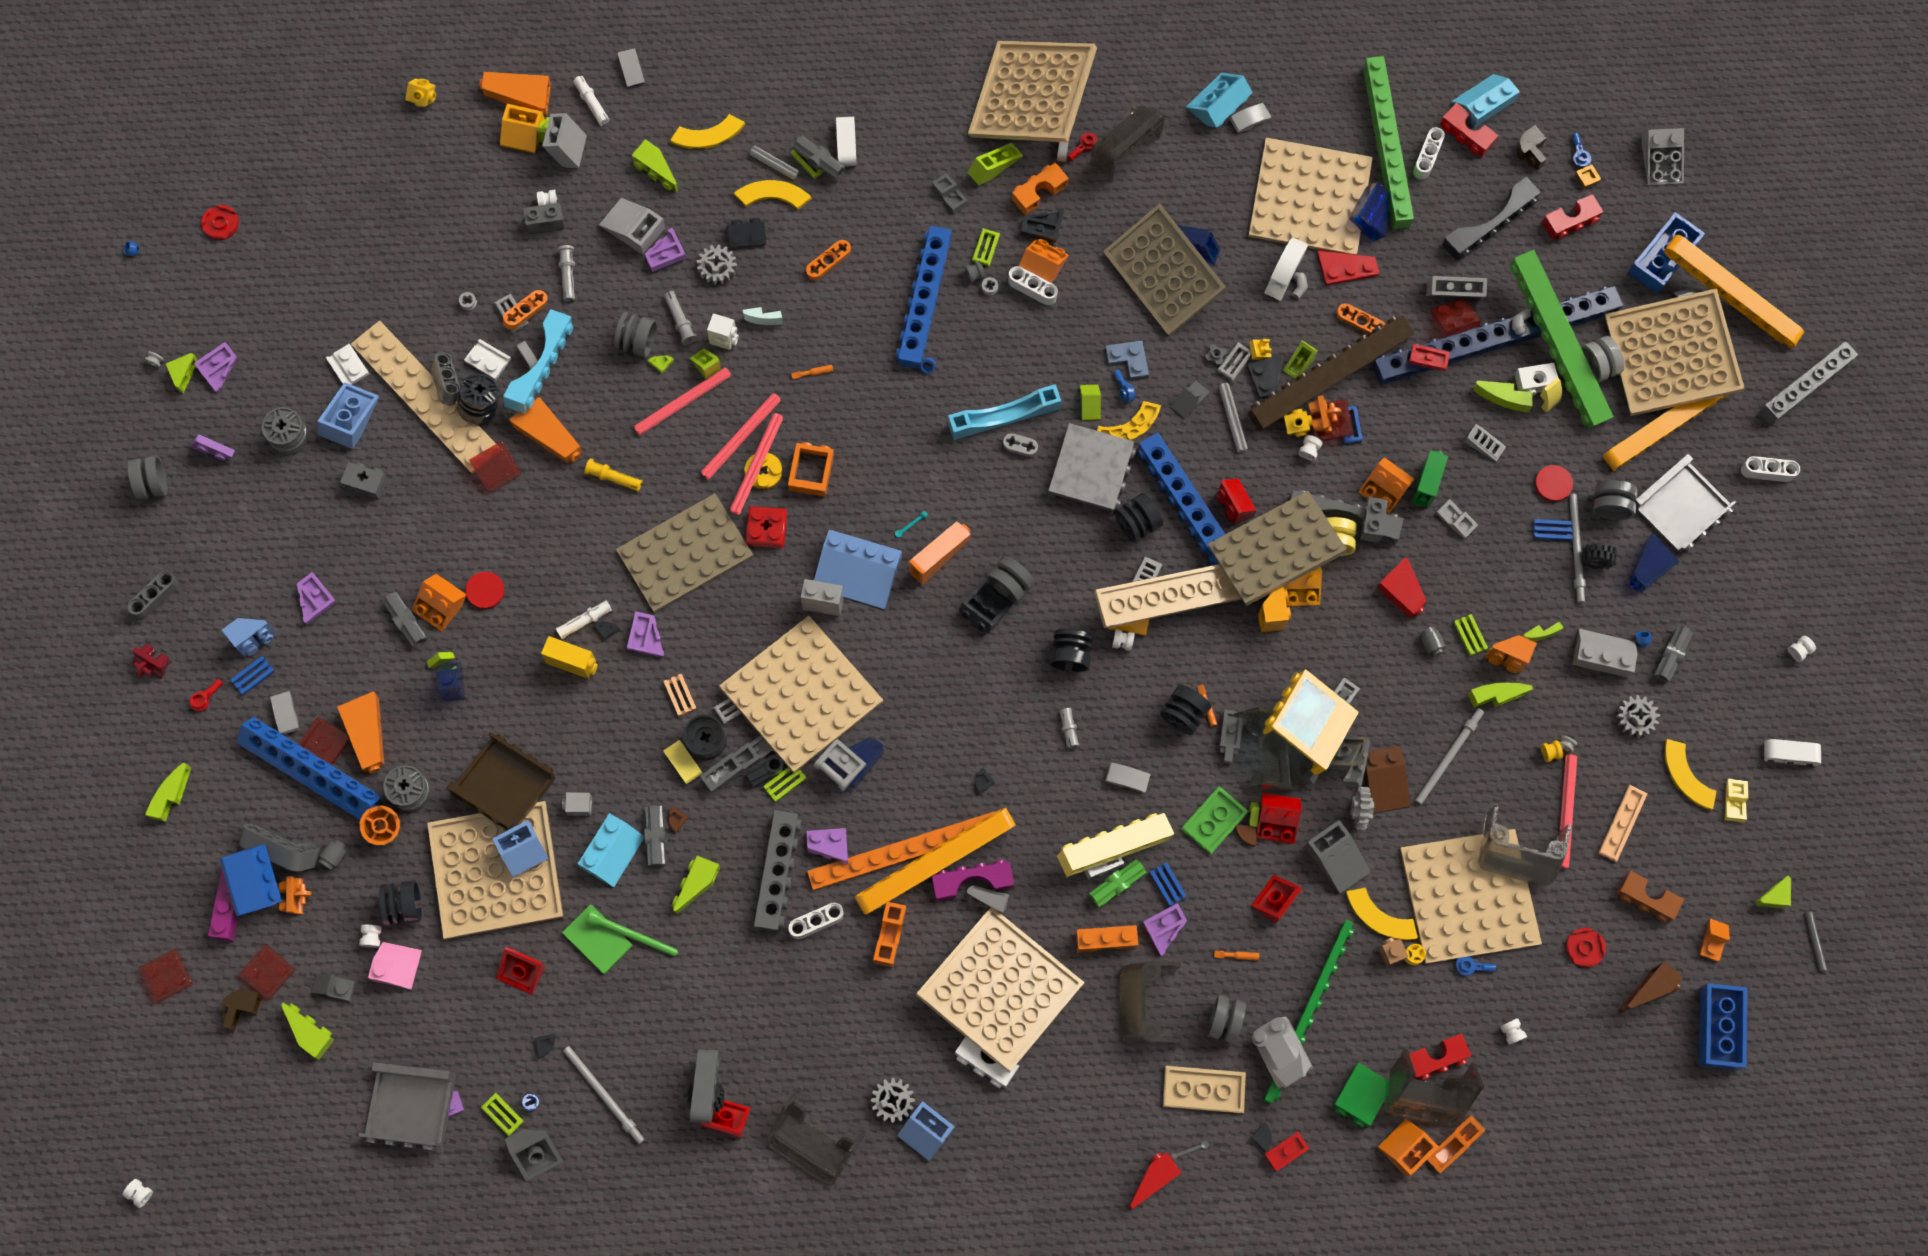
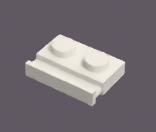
(487, 359)
(347, 365)

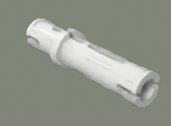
(588, 96)
(584, 619)

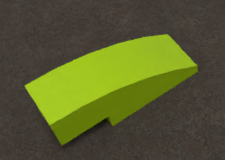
(1504, 395)
(1498, 693)
(168, 793)

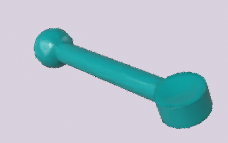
(898, 533)

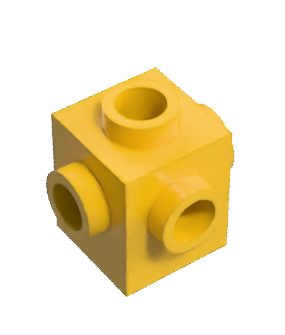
(420, 92)
(1291, 420)

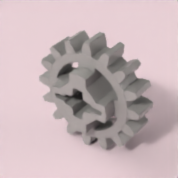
(709, 261)
(1644, 710)
(1362, 808)
(901, 1097)

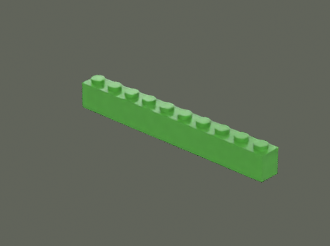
(1388, 142)
(1560, 339)

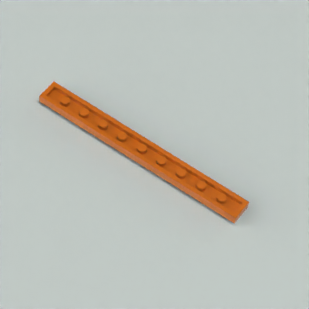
(887, 855)

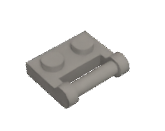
(844, 759)

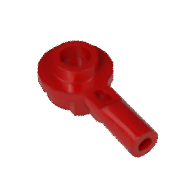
(1086, 143)
(200, 700)

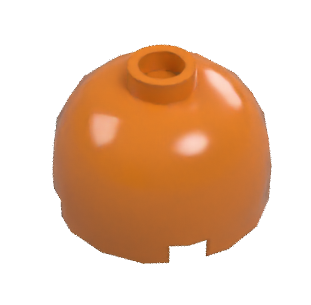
(379, 825)

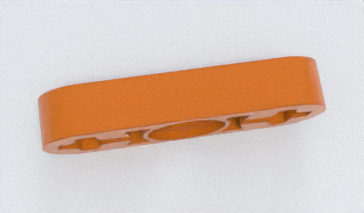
(815, 263)
(1359, 313)
(523, 317)

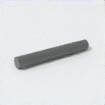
(1815, 941)

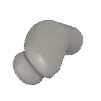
(1302, 285)
(1518, 321)

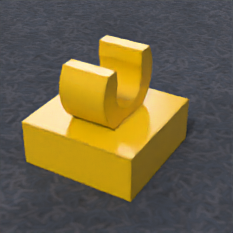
(1260, 349)

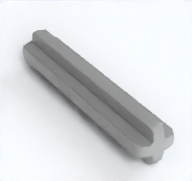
(774, 162)

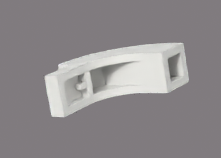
(1286, 268)

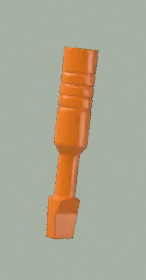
(813, 371)
(1210, 716)
(1237, 955)

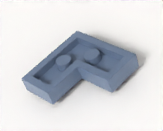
(1133, 354)

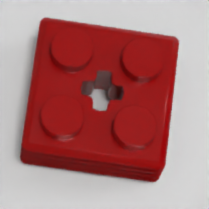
(775, 535)

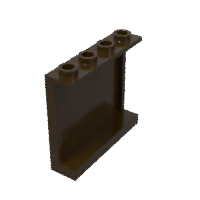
(503, 783)

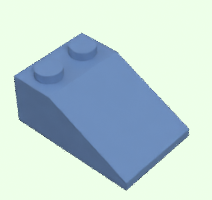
(347, 415)

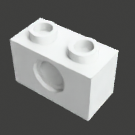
(722, 332)
(1525, 377)

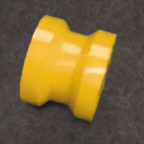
(1552, 751)
(1418, 954)

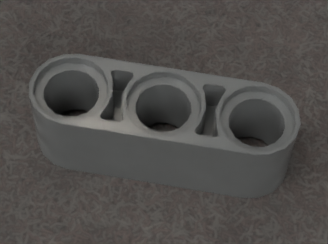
(445, 378)
(143, 597)

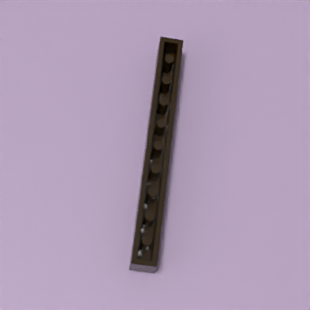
(1330, 373)

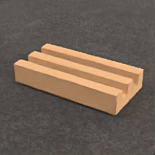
(673, 680)

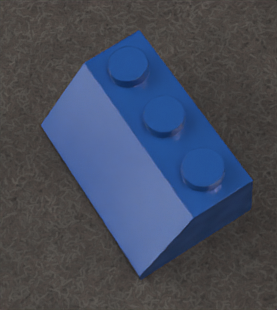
(250, 879)

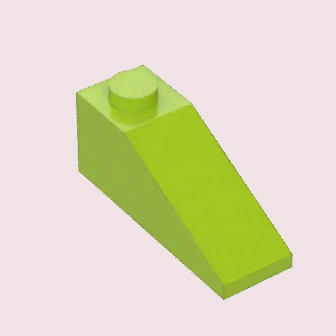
(993, 163)

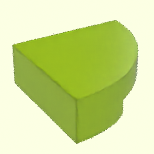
(661, 363)
(440, 658)
(1254, 808)

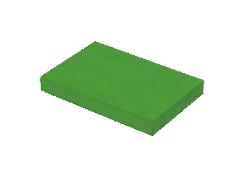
(1214, 820)
(597, 943)

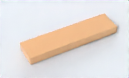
(1622, 823)

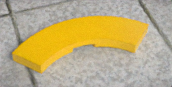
(709, 137)
(772, 189)
(1137, 425)
(1683, 777)
(1377, 920)

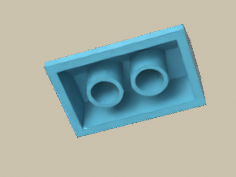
(1487, 98)
(1220, 99)
(611, 850)

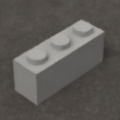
(1456, 287)

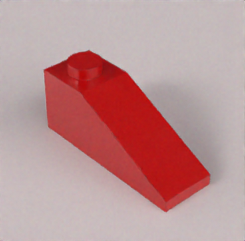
(1156, 1176)

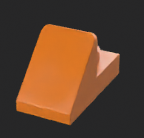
(1714, 939)

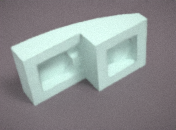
(755, 316)

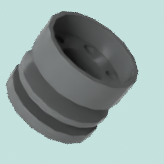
(635, 333)
(285, 430)
(412, 797)

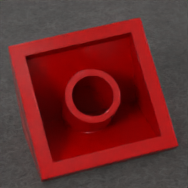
(1276, 898)
(520, 970)
(730, 1119)

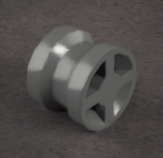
(974, 272)

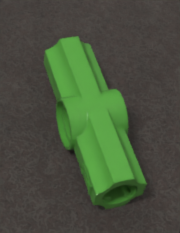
(1117, 883)

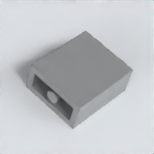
(564, 140)
(822, 597)

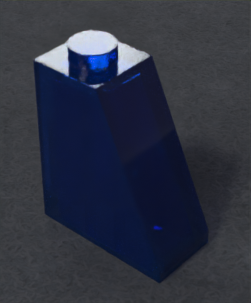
(1372, 212)
(1203, 242)
(1651, 564)
(450, 681)
(867, 750)

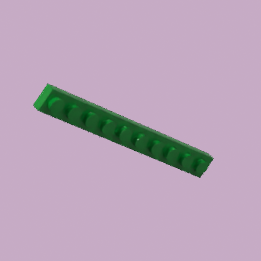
(1314, 1002)

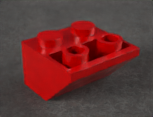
(1235, 501)
(1278, 818)

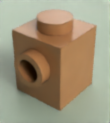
(1393, 951)

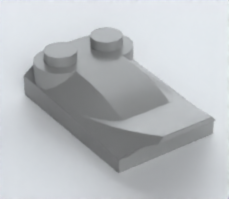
(1282, 1051)

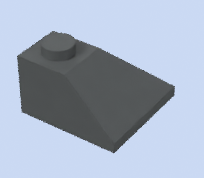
(533, 1152)

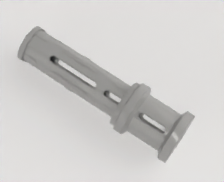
(566, 265)
(682, 325)

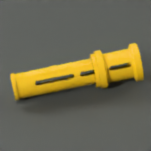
(605, 473)

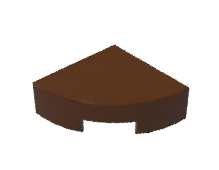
(676, 819)
(1247, 834)

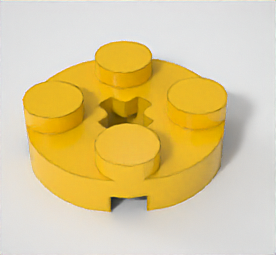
(772, 477)

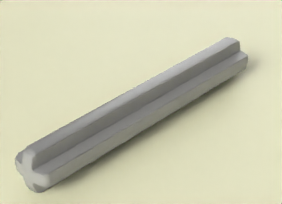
(1233, 418)

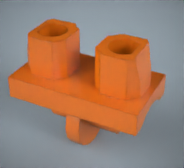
(1321, 407)
(295, 895)

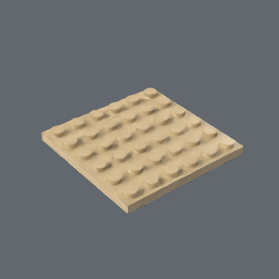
(1032, 91)
(1309, 196)
(1675, 352)
(801, 694)
(477, 887)
(1462, 906)
(1000, 989)

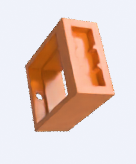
(808, 487)

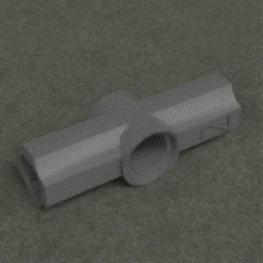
(819, 157)
(404, 619)
(1673, 654)
(655, 836)

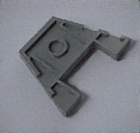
(1350, 756)

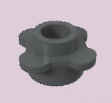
(1216, 359)

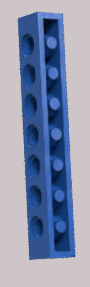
(935, 237)
(1157, 446)
(307, 768)

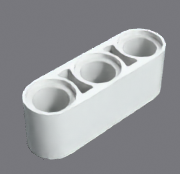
(846, 141)
(1430, 146)
(1029, 278)
(1777, 465)
(1792, 751)
(822, 913)

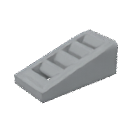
(1481, 448)
(1155, 572)
(990, 897)

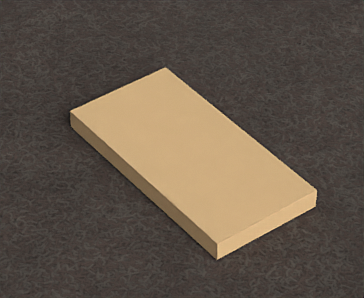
(1204, 1089)

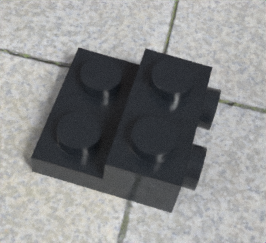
(985, 607)

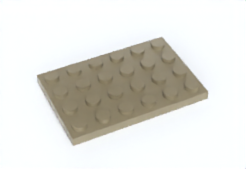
(1164, 269)
(1277, 548)
(684, 553)

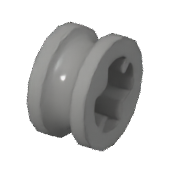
(984, 284)
(467, 295)
(153, 359)
(1567, 744)

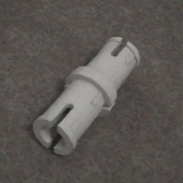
(1069, 728)

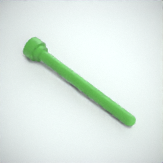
(596, 919)

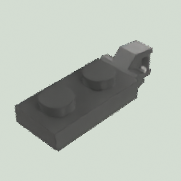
(1230, 735)

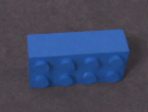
(1653, 266)
(1723, 1027)

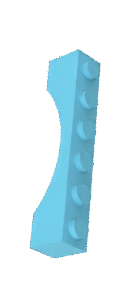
(522, 391)
(976, 421)

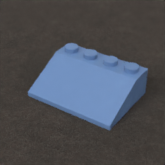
(860, 567)

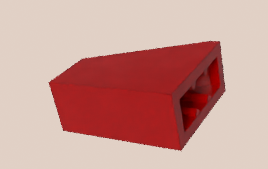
(1403, 589)

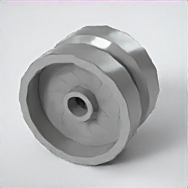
(1604, 358)

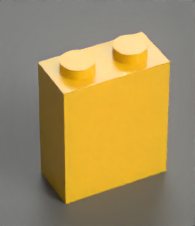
(569, 657)

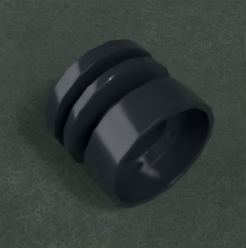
(478, 399)
(1138, 517)
(1071, 647)
(1185, 709)
(694, 733)
(397, 903)

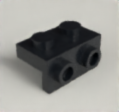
(746, 232)

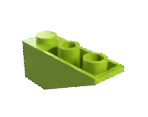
(650, 159)
(699, 880)
(308, 1035)

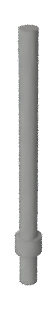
(1579, 582)
(1469, 726)
(628, 1125)

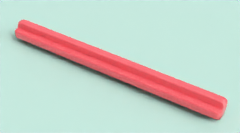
(682, 401)
(740, 436)
(756, 463)
(1568, 799)

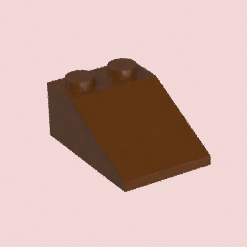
(1387, 779)
(1658, 982)

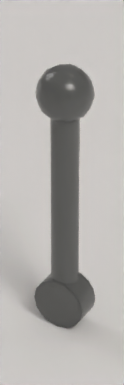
(1204, 1144)

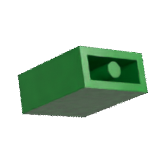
(1429, 478)
(1362, 1095)

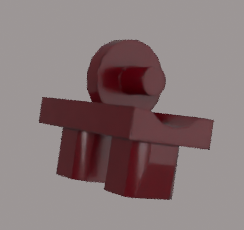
(147, 664)

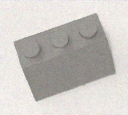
(1605, 653)

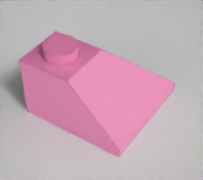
(395, 965)

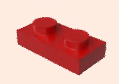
(1429, 357)
(1286, 1151)

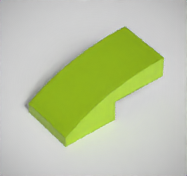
(1538, 634)

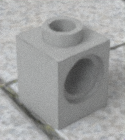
(577, 804)

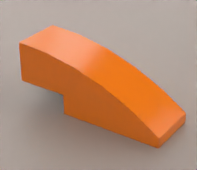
(1456, 1143)

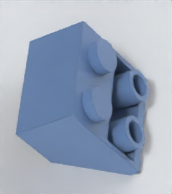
(248, 634)
(520, 848)
(926, 1131)

